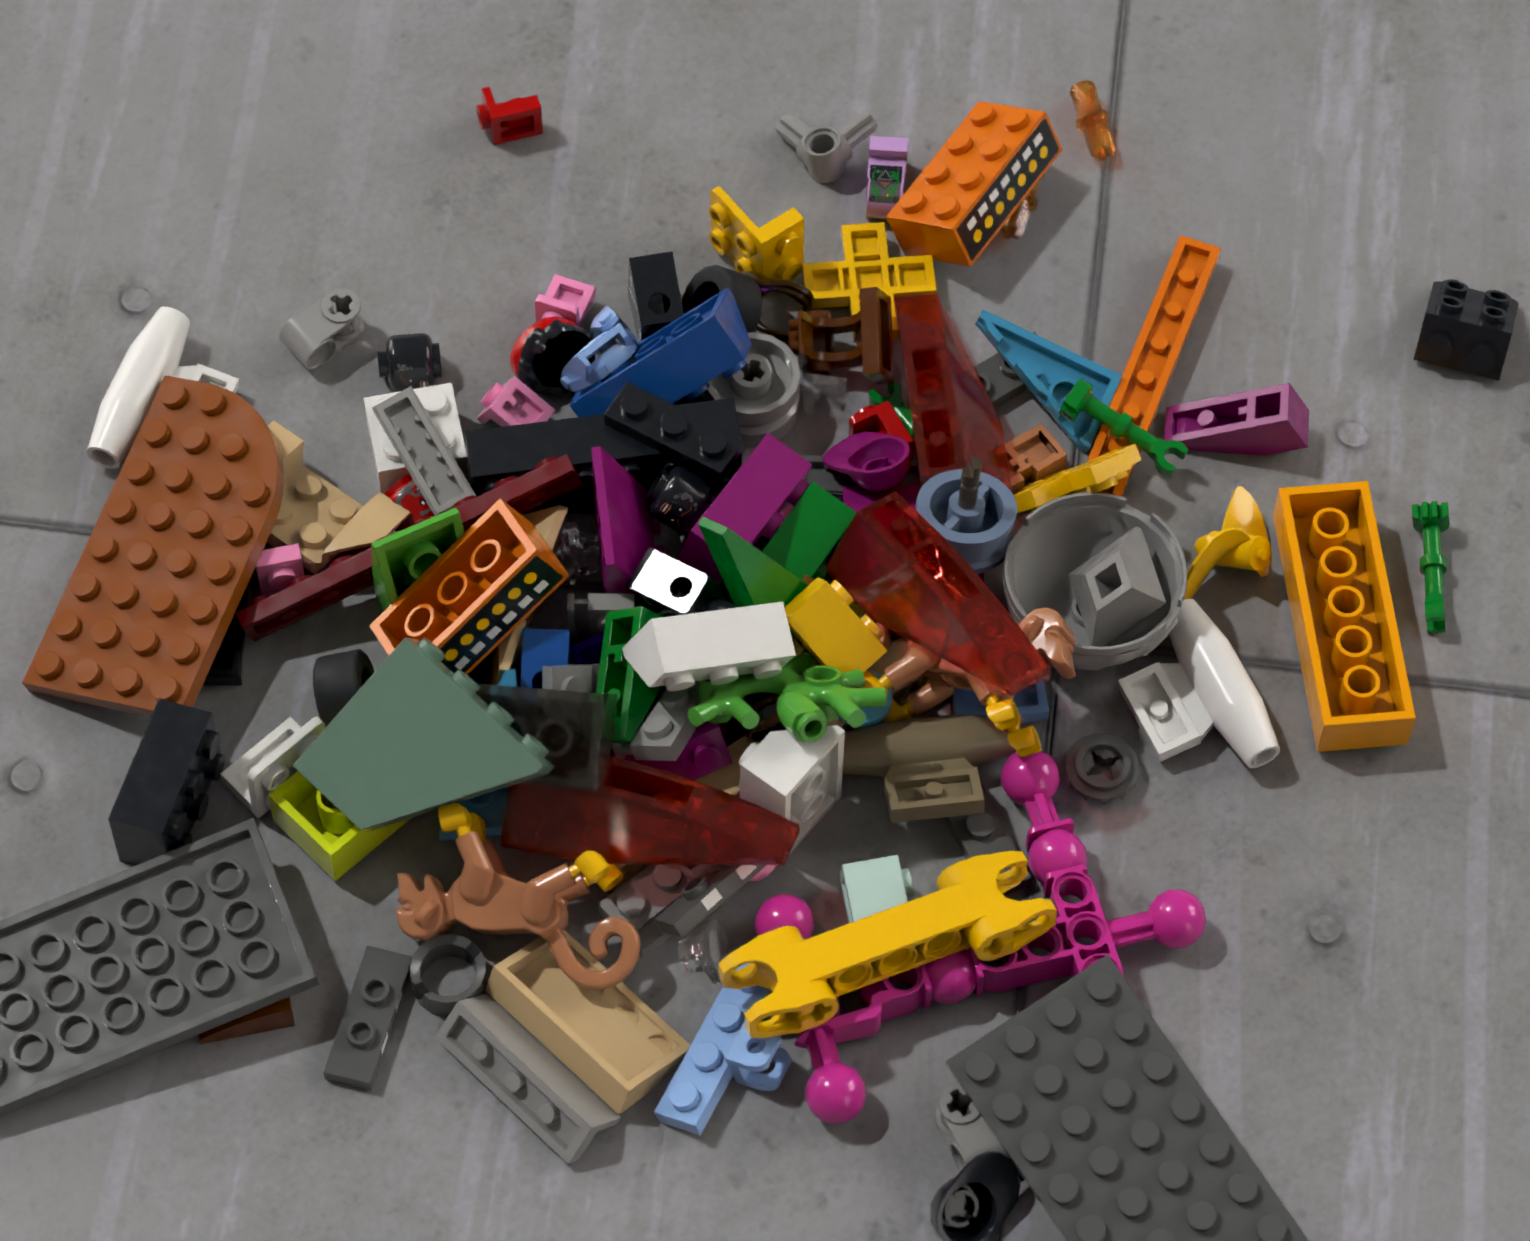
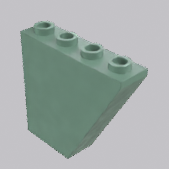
(417, 743)

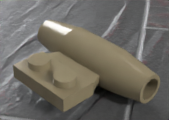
(927, 763)

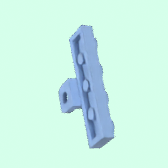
(716, 1055)

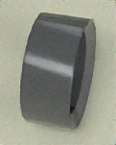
(446, 946)

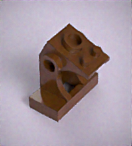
(813, 338)

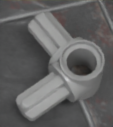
(825, 148)

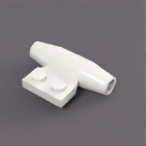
(137, 380)
(1205, 689)

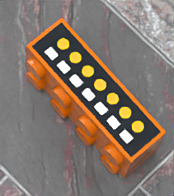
(974, 183)
(475, 590)

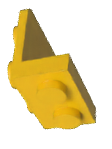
(770, 250)

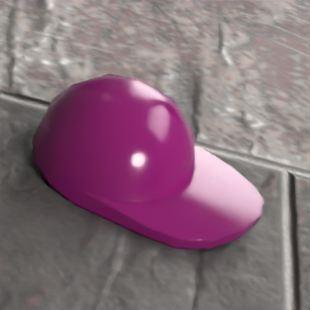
(871, 459)

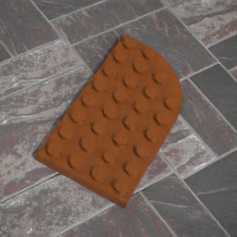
(166, 555)

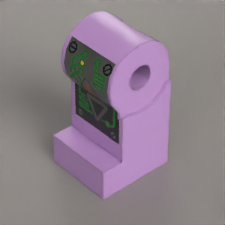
(885, 174)

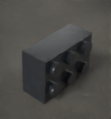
(166, 783)

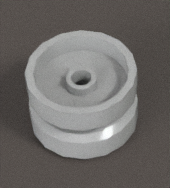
(762, 390)

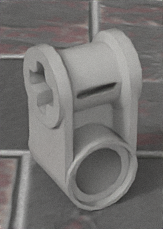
(321, 330)
(966, 1134)

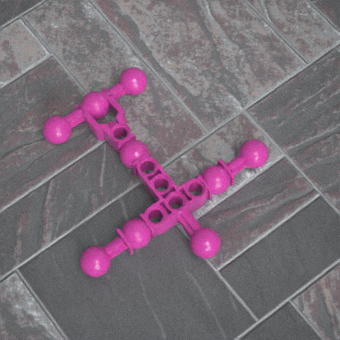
(1057, 861)

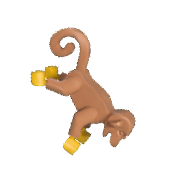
(1043, 628)
(501, 905)

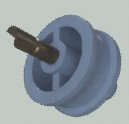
(971, 513)

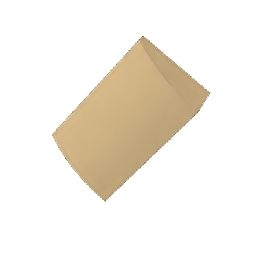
(599, 1034)

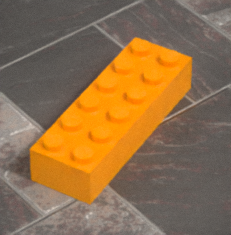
(1343, 617)

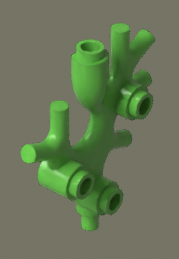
(803, 702)

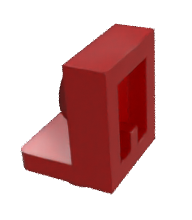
(510, 119)
(879, 419)

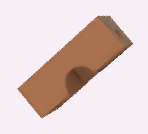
(1033, 457)

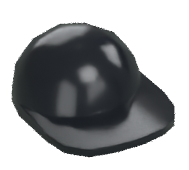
(976, 1199)

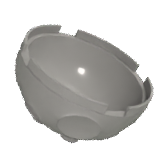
(1064, 537)

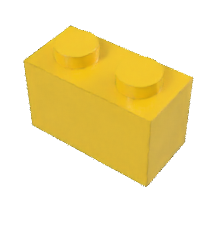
(831, 629)

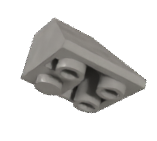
(1117, 588)

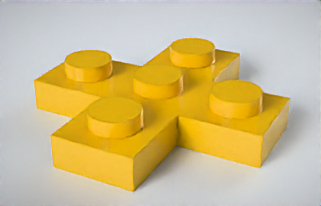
(867, 266)
(1086, 478)

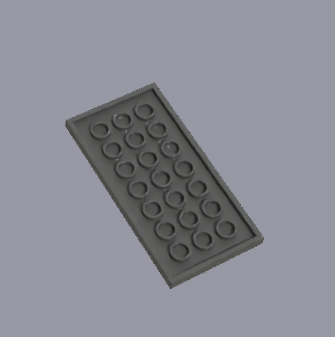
(143, 963)
(1114, 1122)

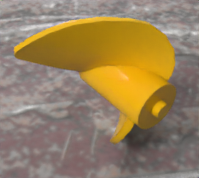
(1239, 544)

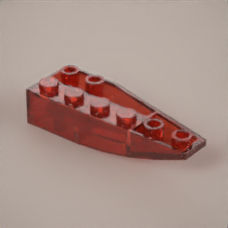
(944, 395)
(929, 594)
(645, 819)

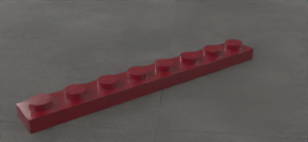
(354, 573)

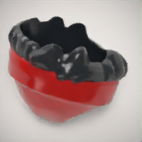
(545, 351)

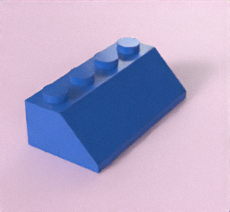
(677, 357)

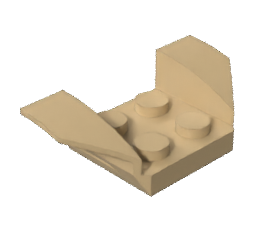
(322, 515)

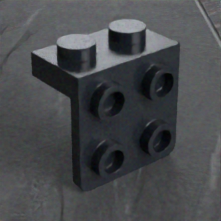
(1466, 329)

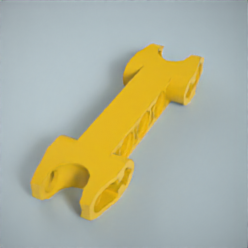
(816, 970)

